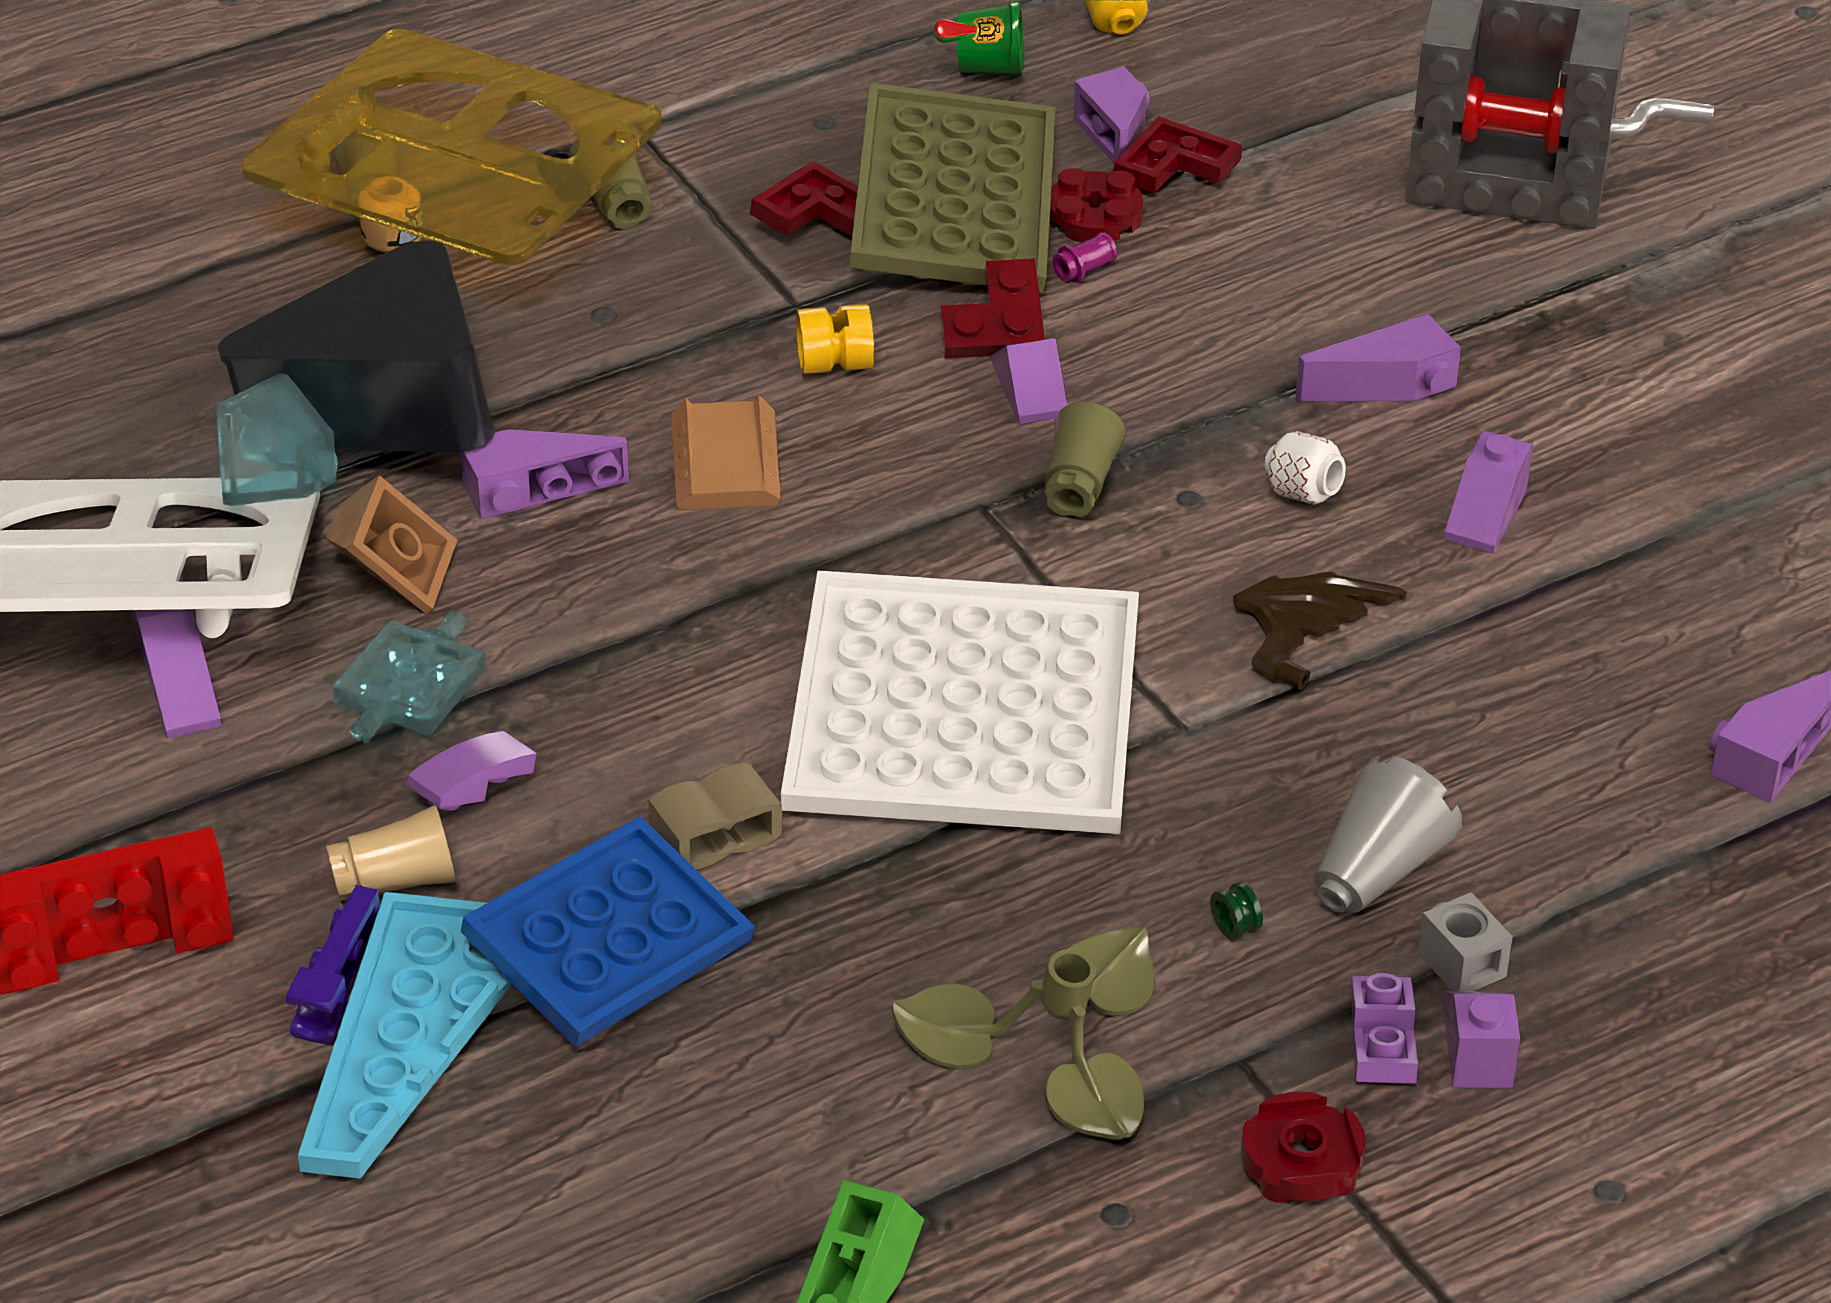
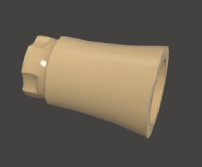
(394, 856)

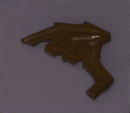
(1306, 606)

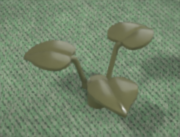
(1093, 1095)

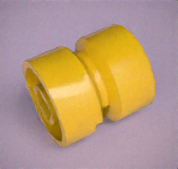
(834, 338)

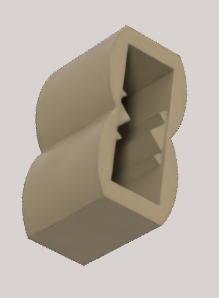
(717, 815)

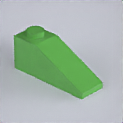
(862, 1247)

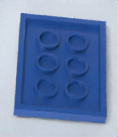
(607, 930)

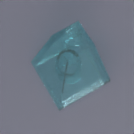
(273, 445)

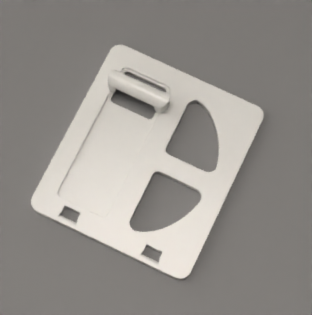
(141, 565)

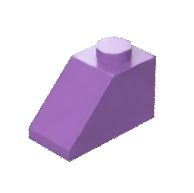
(1111, 109)
(1489, 491)
(1481, 1038)

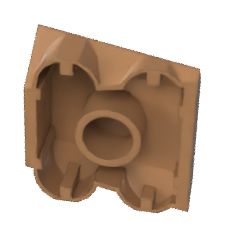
(725, 455)

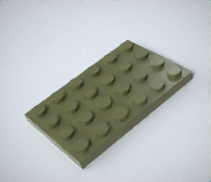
(952, 184)

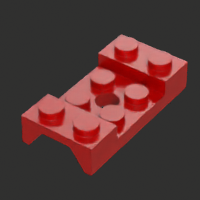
(161, 891)

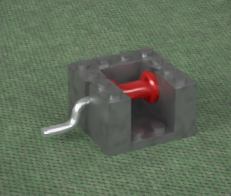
(1497, 126)

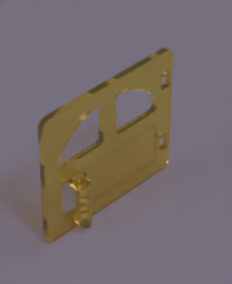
(447, 175)

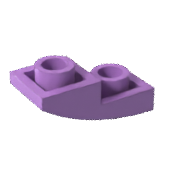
(464, 770)
(1383, 1029)

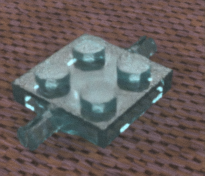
(409, 677)

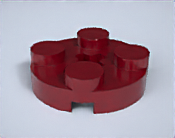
(1114, 194)
(1295, 1174)

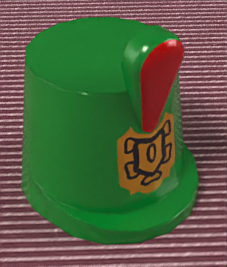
(987, 39)

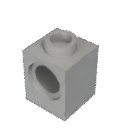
(1464, 944)

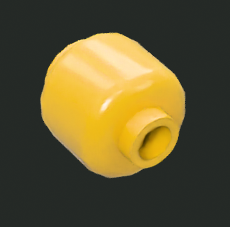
(1110, 13)

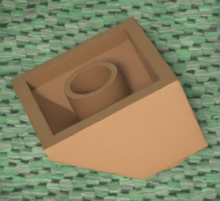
(393, 542)

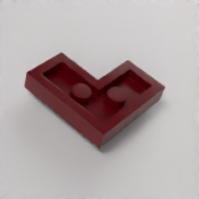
(1175, 146)
(804, 196)
(1007, 319)

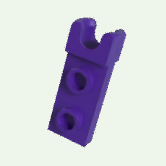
(332, 970)

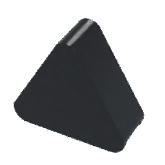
(376, 355)

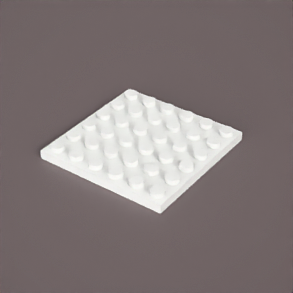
(963, 702)

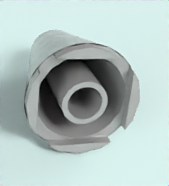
(1384, 833)

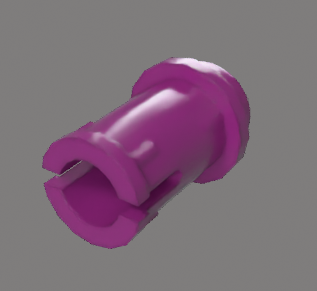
(1076, 260)

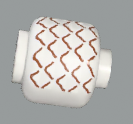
(1305, 467)

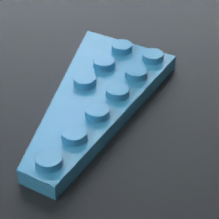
(404, 1024)

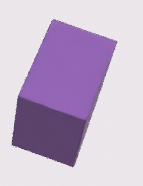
(1031, 379)

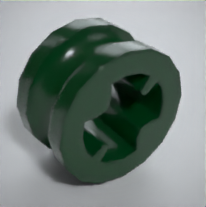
(1236, 910)

